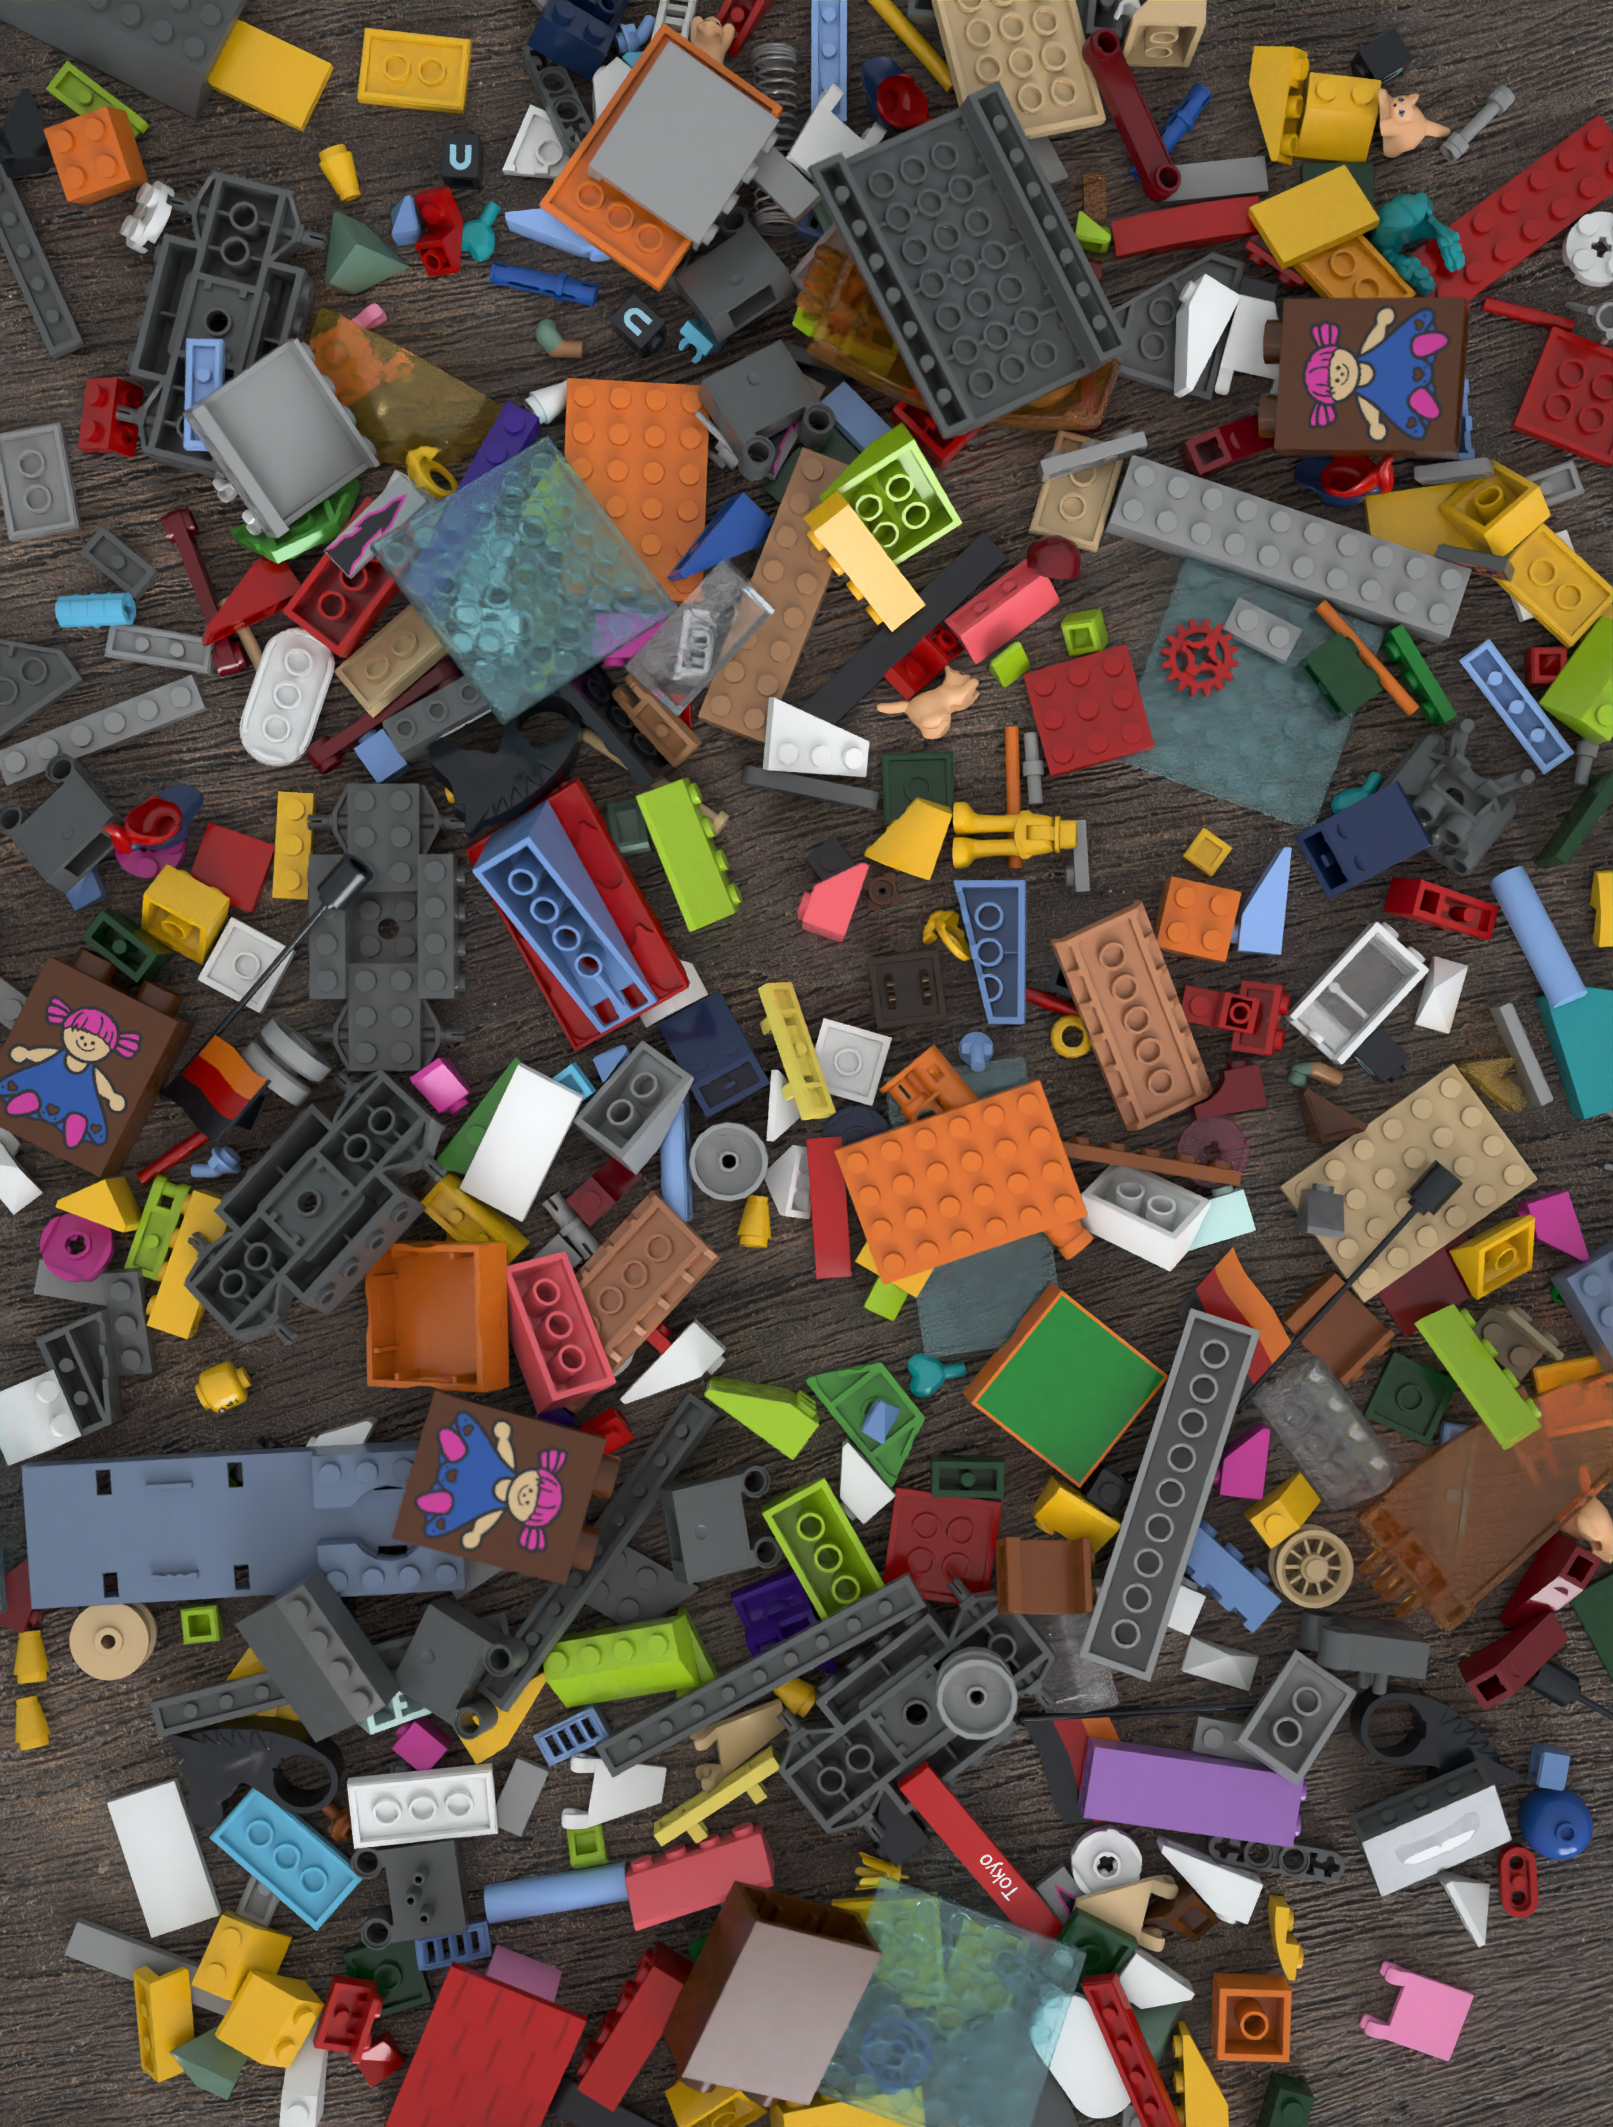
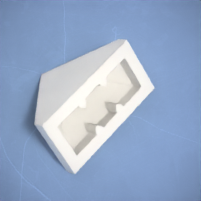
(1440, 995)
(781, 1112)
(790, 1184)
(16, 1185)
(1219, 1663)
(1470, 1901)

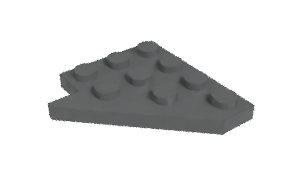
(1151, 328)
(32, 682)

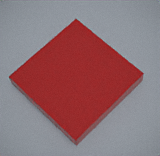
(233, 865)

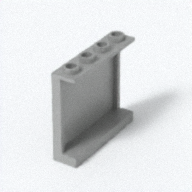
(685, 145)
(282, 436)

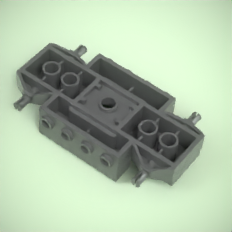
(231, 270)
(389, 981)
(359, 1212)
(871, 1742)

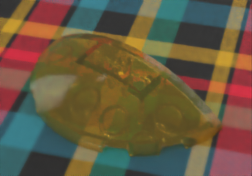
(398, 395)

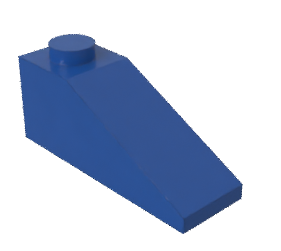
(732, 531)

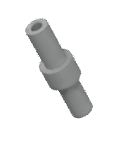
(1586, 753)
(1033, 768)

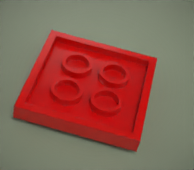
(1570, 397)
(1088, 711)
(941, 1541)

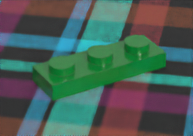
(1418, 677)

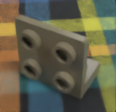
(1514, 1338)

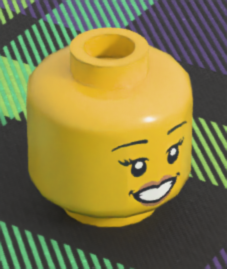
(223, 1387)

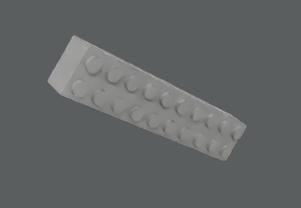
(1288, 549)
(1170, 1494)

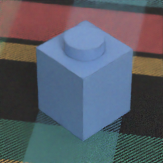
(381, 757)

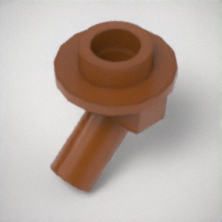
(341, 1826)

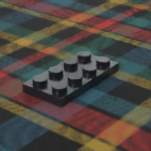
(594, 701)

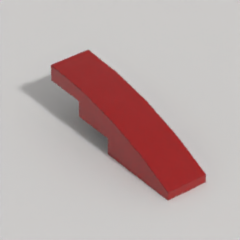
(1184, 227)
(828, 1209)

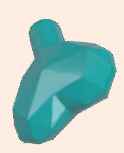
(478, 234)
(1354, 795)
(930, 1374)

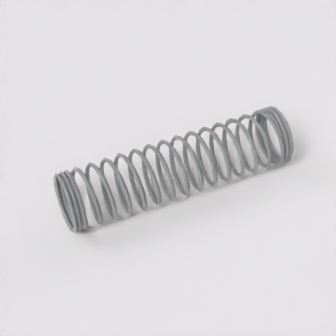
(785, 63)

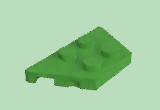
(312, 529)
(463, 1147)
(849, 1396)

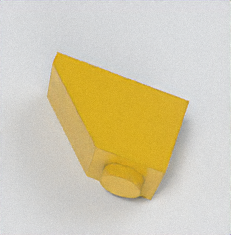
(1282, 1510)

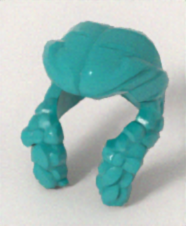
(1405, 221)

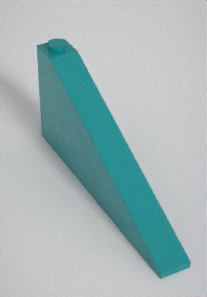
(1583, 1049)

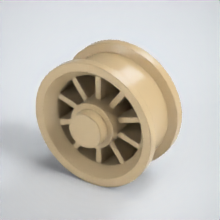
(1311, 1567)
(113, 1639)

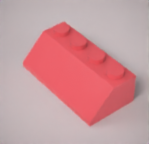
(832, 903)
(554, 1333)
(697, 1874)

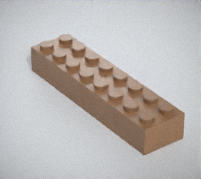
(794, 581)

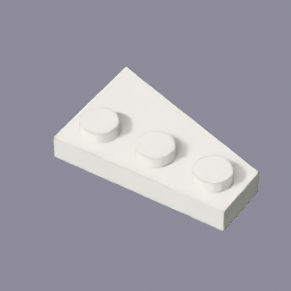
(536, 148)
(810, 745)

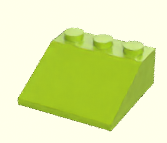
(896, 495)
(769, 1411)

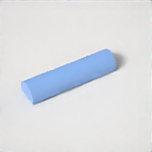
(1516, 706)
(1537, 937)
(674, 1164)
(555, 1892)

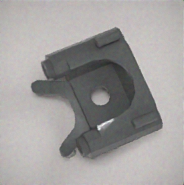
(1458, 831)

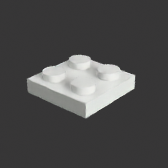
(239, 962)
(851, 1060)

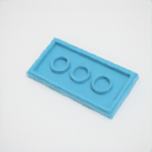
(287, 1857)

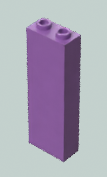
(1188, 1793)

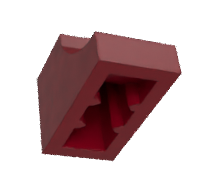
(1237, 1090)
(602, 1190)

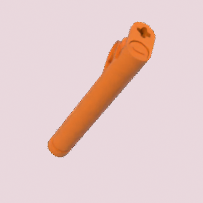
(939, 1087)

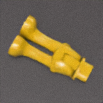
(1032, 835)

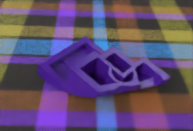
(775, 1611)

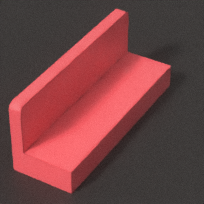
(1002, 610)

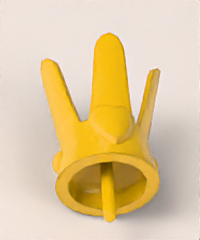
(873, 1873)

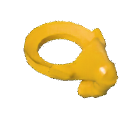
(419, 470)
(946, 926)

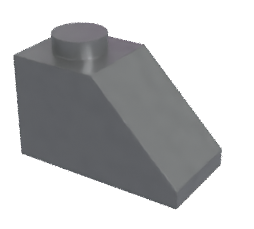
(1321, 1212)

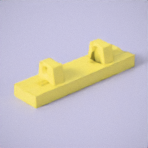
(796, 1051)
(691, 1813)

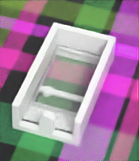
(1357, 992)

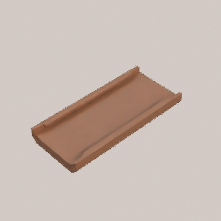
(1133, 1017)
(641, 1277)

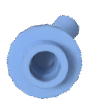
(629, 39)
(976, 1050)
(223, 1161)

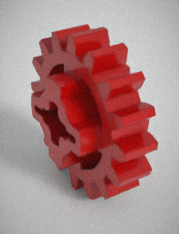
(1186, 652)

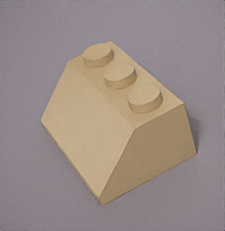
(1165, 33)

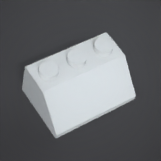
(1144, 1214)

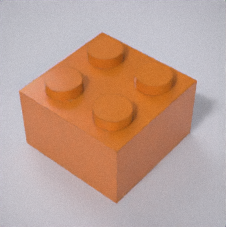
(96, 155)
(1196, 919)
(1251, 2017)

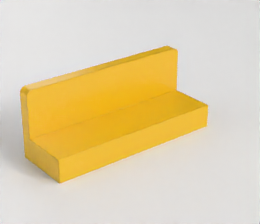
(471, 1218)
(162, 2019)

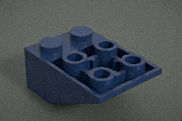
(577, 32)
(1363, 840)
(714, 1053)

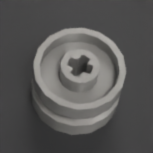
(287, 1061)
(735, 1181)
(978, 1715)

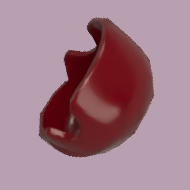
(1055, 557)

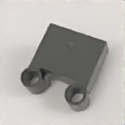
(733, 279)
(760, 400)
(68, 829)
(709, 1525)
(1365, 1645)
(449, 1662)
(424, 1891)

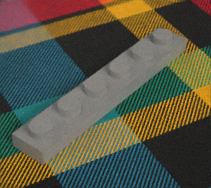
(103, 729)

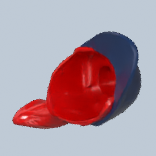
(893, 95)
(1345, 480)
(158, 822)

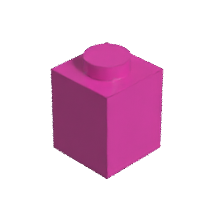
(421, 1743)

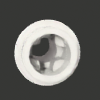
(547, 402)

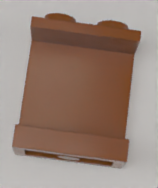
(1346, 1333)
(1045, 1576)

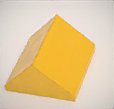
(105, 1203)
(1496, 1255)

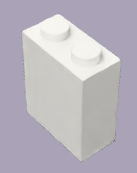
(34, 1418)

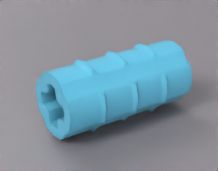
(95, 610)

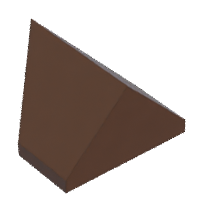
(1325, 1120)
(1183, 1915)

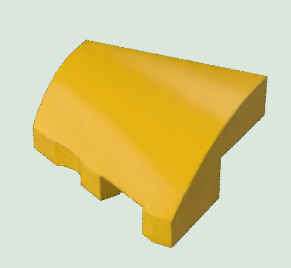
(913, 839)

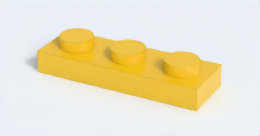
(293, 845)

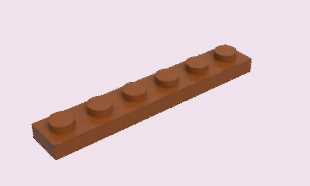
(1151, 1161)

